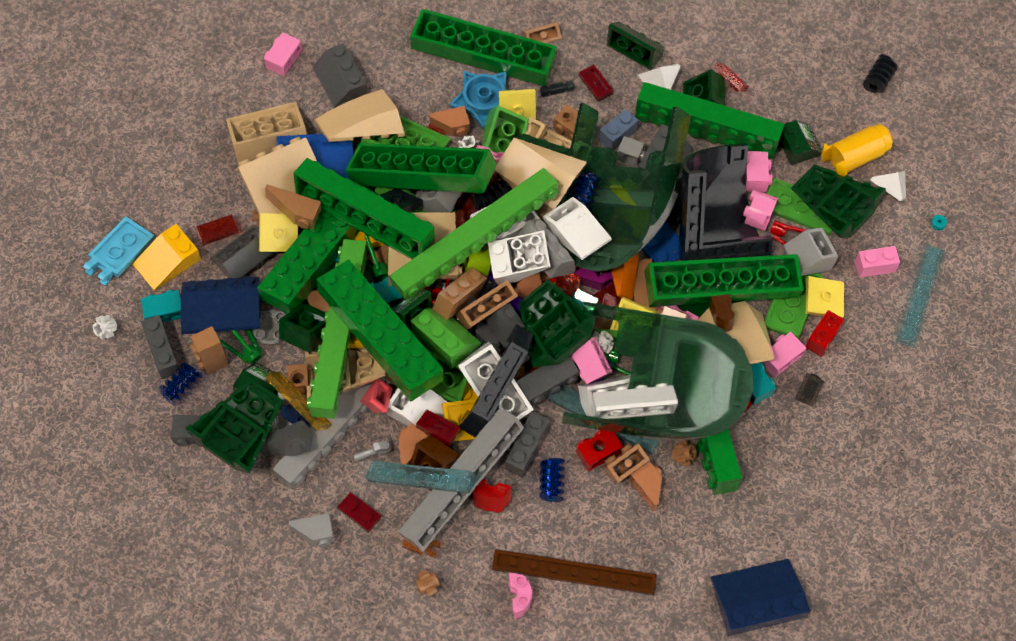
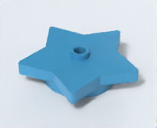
(480, 94)

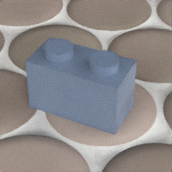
(622, 125)

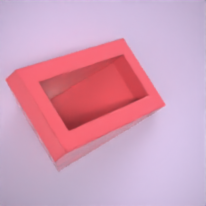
(377, 396)

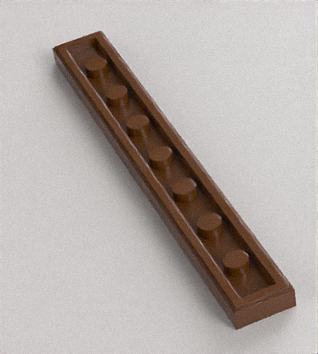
(574, 572)

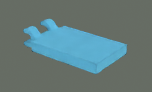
(118, 250)

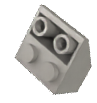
(813, 251)

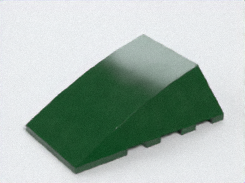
(838, 199)
(556, 323)
(238, 425)

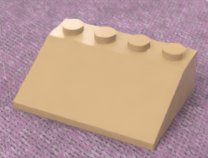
(258, 130)

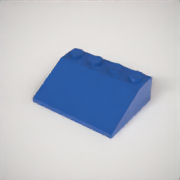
(330, 155)

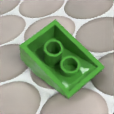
(502, 127)

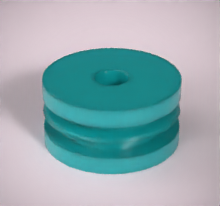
(938, 222)

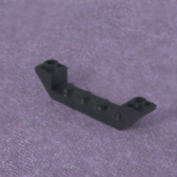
(498, 382)

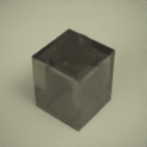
(809, 389)

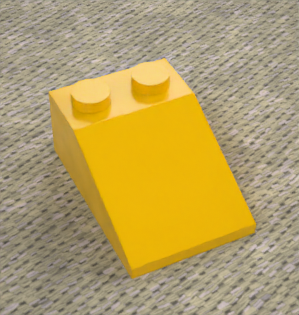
(166, 257)

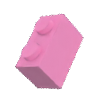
(282, 54)
(757, 171)
(877, 261)
(786, 352)
(591, 361)

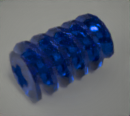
(586, 188)
(179, 383)
(550, 479)

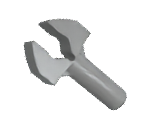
(380, 448)

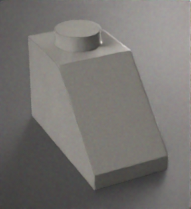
(314, 529)

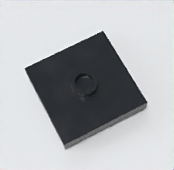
(402, 199)

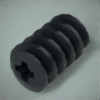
(880, 74)
(487, 198)

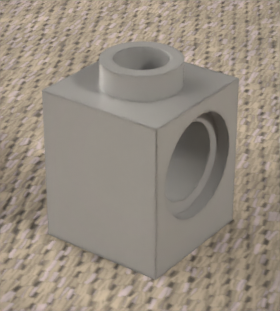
(630, 151)

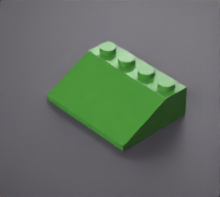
(413, 135)

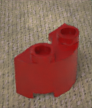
(491, 497)

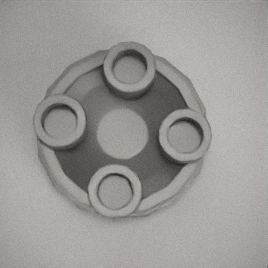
(269, 327)

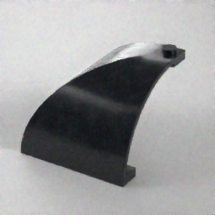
(715, 205)

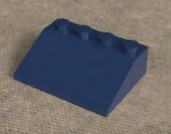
(220, 303)
(760, 597)

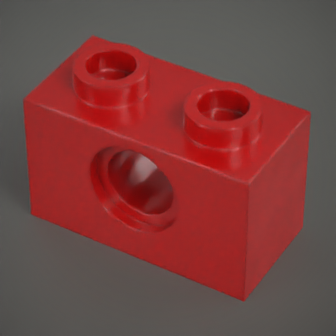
(824, 333)
(593, 458)

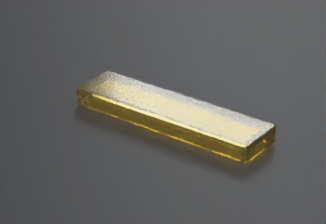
(296, 399)

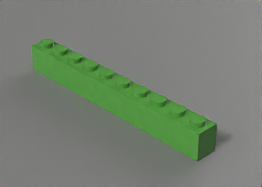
(474, 234)
(335, 345)

